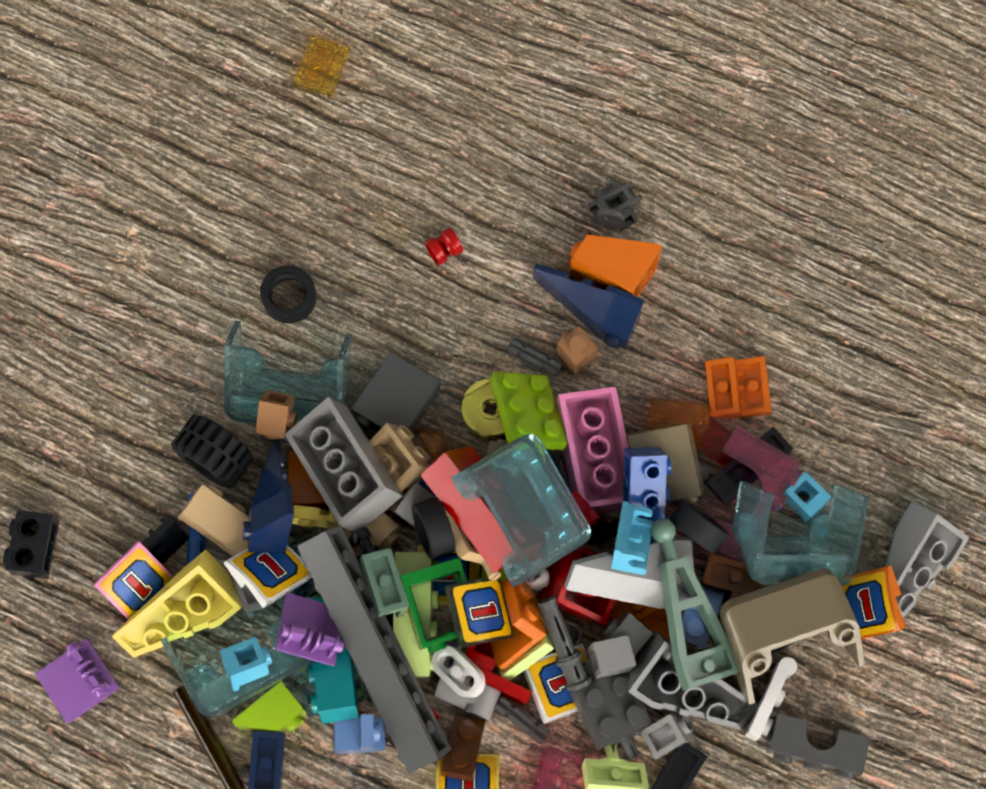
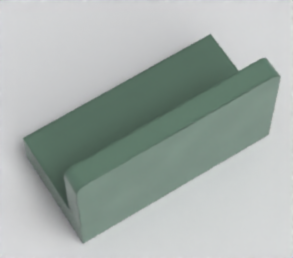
(384, 583)

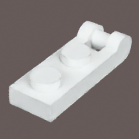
(771, 698)

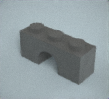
(844, 756)

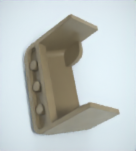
(786, 615)

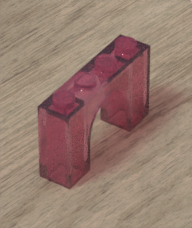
(772, 467)

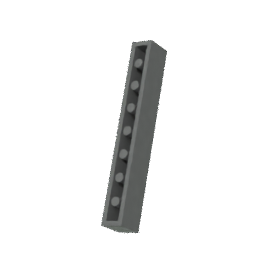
(374, 649)

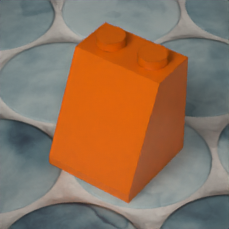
(614, 262)

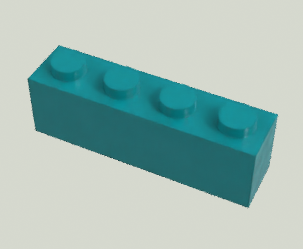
(334, 687)

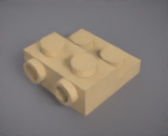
(400, 455)

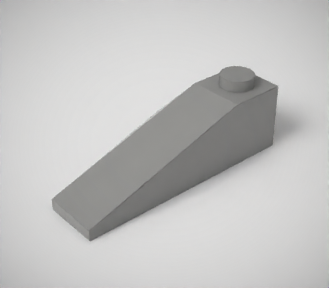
(920, 550)
(595, 577)

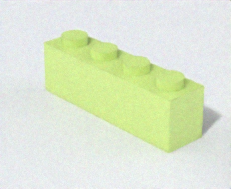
(426, 601)

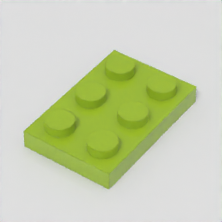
(528, 408)

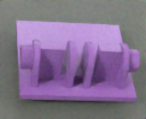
(308, 630)
(77, 680)

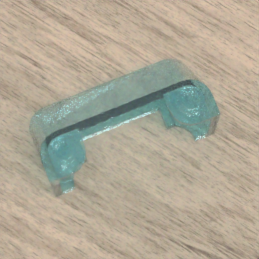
(528, 505)

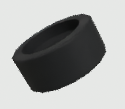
(279, 275)
(698, 526)
(433, 528)

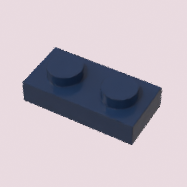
(266, 760)

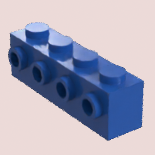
(645, 480)

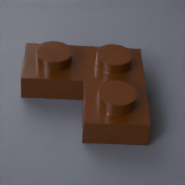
(728, 576)

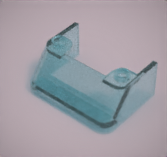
(248, 380)
(830, 542)
(214, 694)

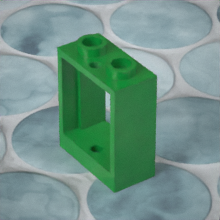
(423, 576)

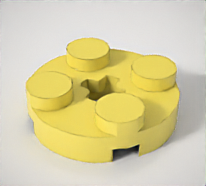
(473, 405)
(313, 517)

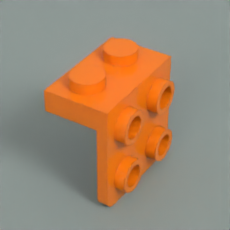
(525, 622)

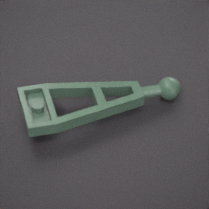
(707, 664)

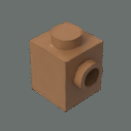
(576, 350)
(276, 414)

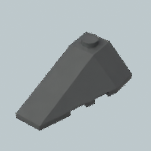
(658, 686)

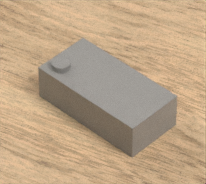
(343, 465)

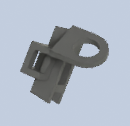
(615, 212)

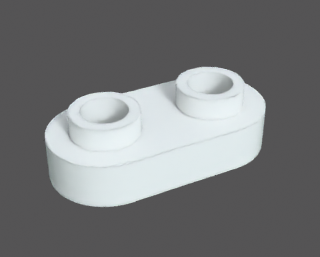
(460, 673)

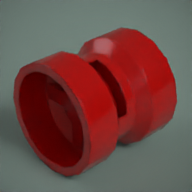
(443, 246)

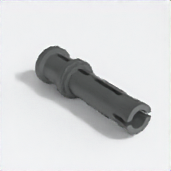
(568, 657)

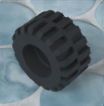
(212, 451)

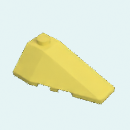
(191, 601)

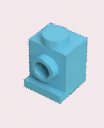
(815, 494)
(245, 662)

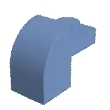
(693, 625)
(359, 735)

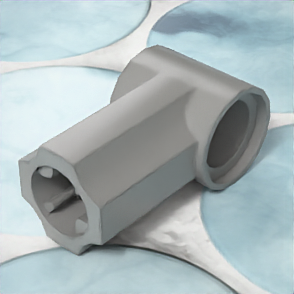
(478, 707)

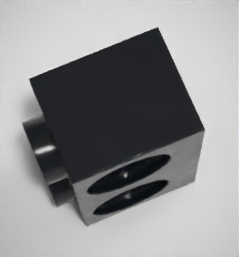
(39, 544)

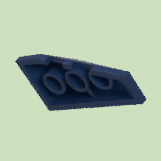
(607, 313)
(271, 508)

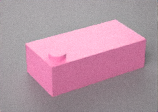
(594, 446)

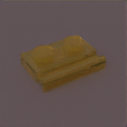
(321, 66)

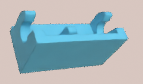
(632, 539)

